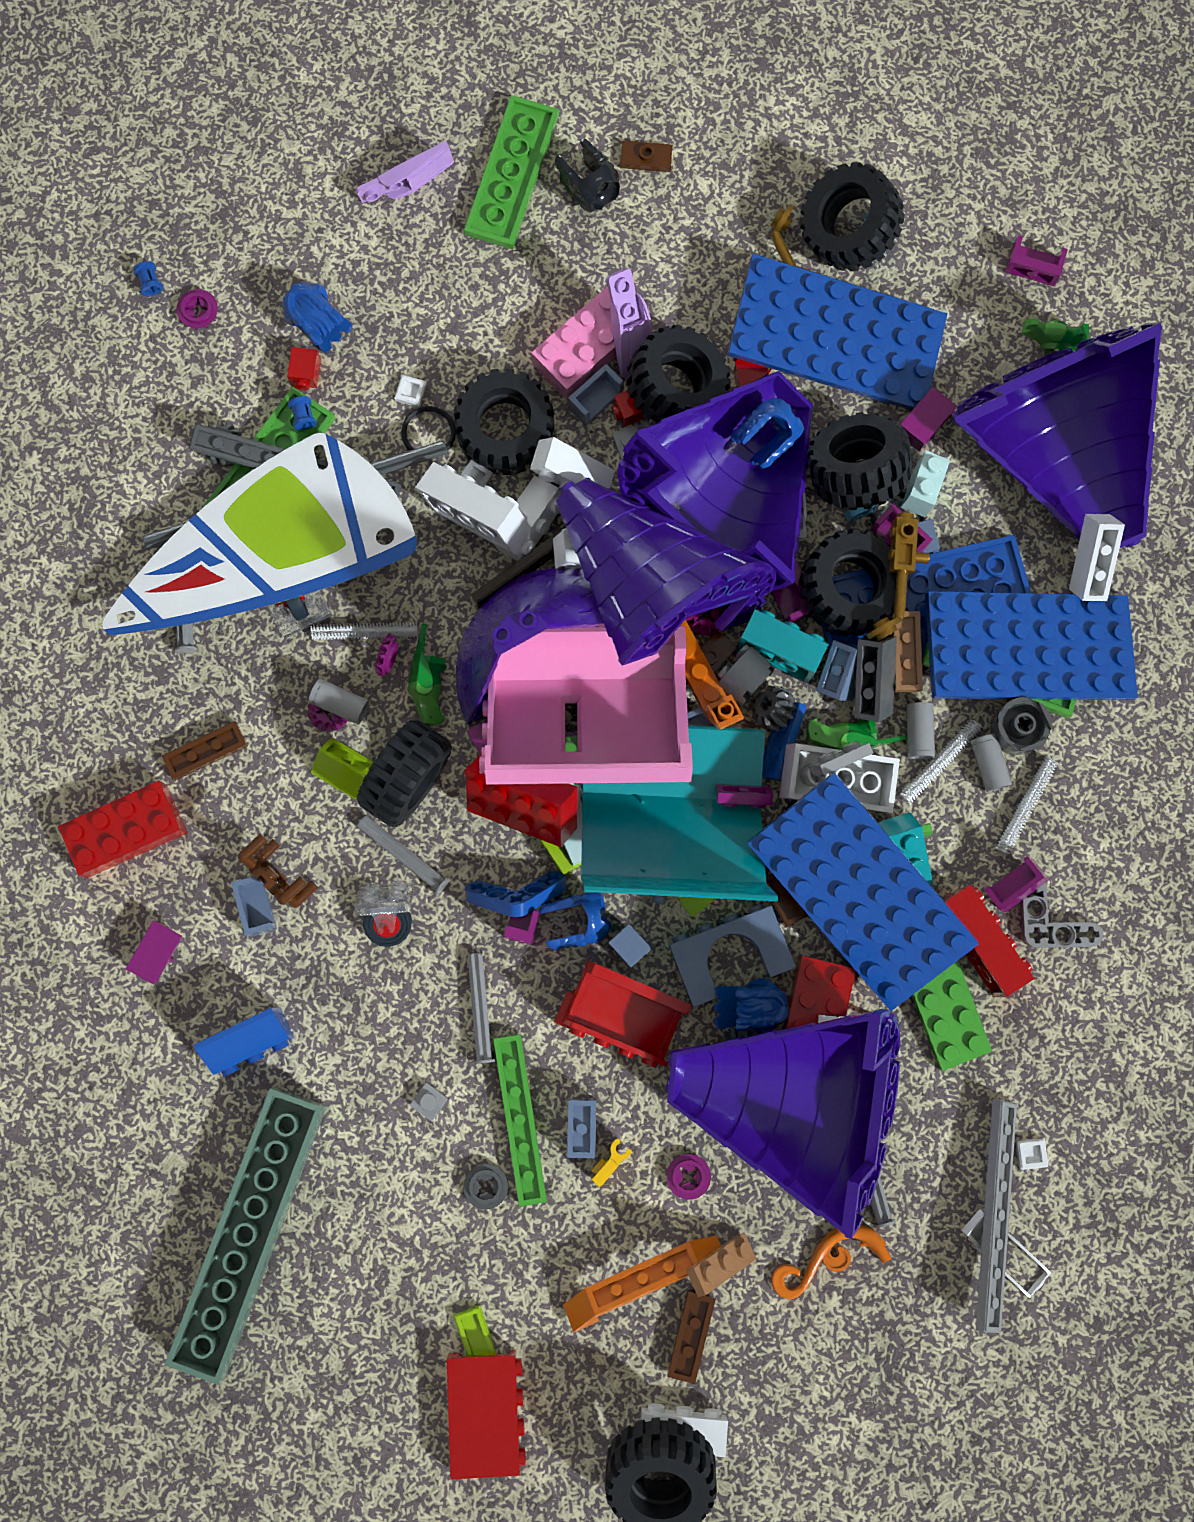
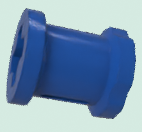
(148, 279)
(302, 413)

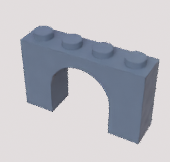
(758, 927)

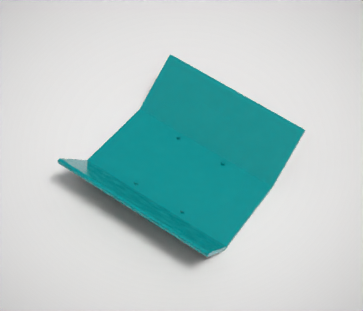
(676, 833)

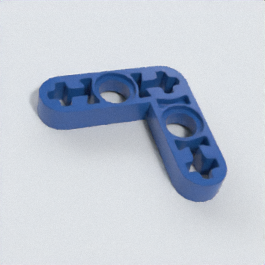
(516, 902)

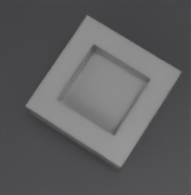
(478, 473)
(429, 1101)

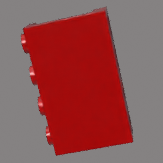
(624, 1014)
(485, 1415)

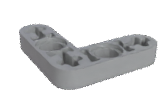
(1041, 923)

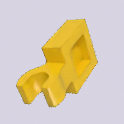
(603, 1169)

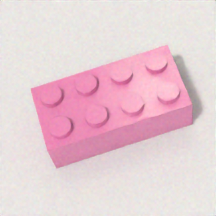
(578, 347)

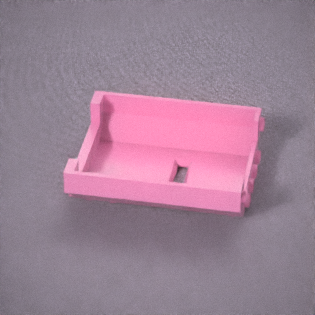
(627, 715)

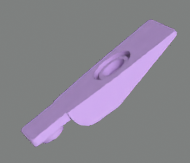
(408, 175)
(629, 317)

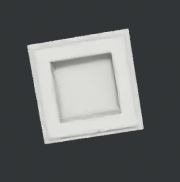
(410, 391)
(1031, 1153)

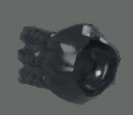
(586, 189)

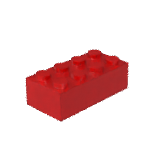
(533, 809)
(122, 829)
(995, 954)
(818, 990)

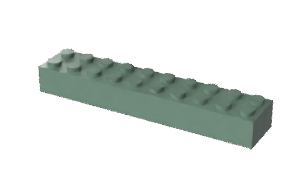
(246, 1236)

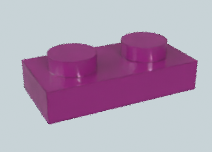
(742, 794)

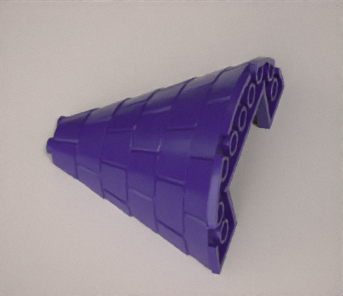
(1078, 427)
(706, 481)
(655, 570)
(512, 616)
(800, 1106)

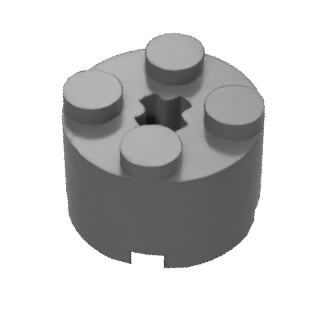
(745, 675)
(1020, 711)

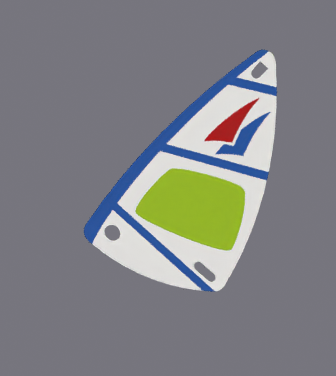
(270, 540)

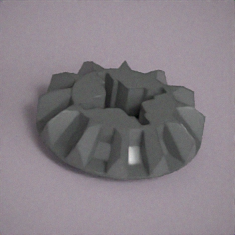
(485, 1200)

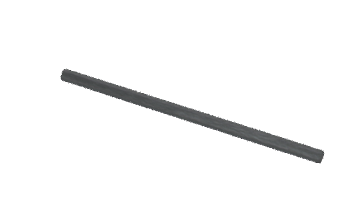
(382, 466)

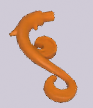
(840, 1262)

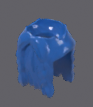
(309, 310)
(786, 424)
(597, 924)
(752, 1006)

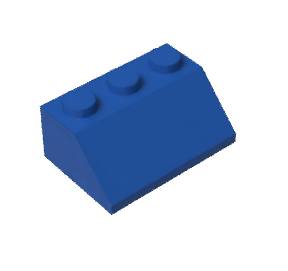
(245, 1042)

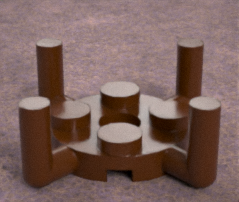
(274, 879)

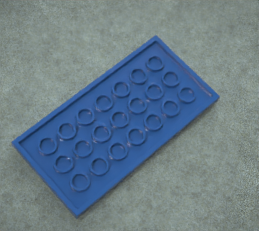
(836, 333)
(978, 567)
(1029, 646)
(862, 891)

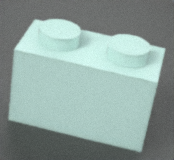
(925, 483)

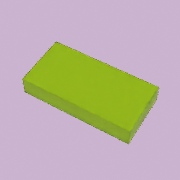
(474, 1332)

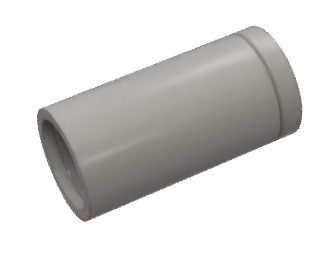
(339, 701)
(920, 730)
(991, 762)

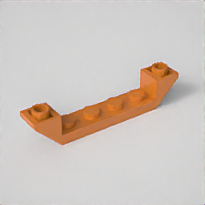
(702, 681)
(636, 1282)

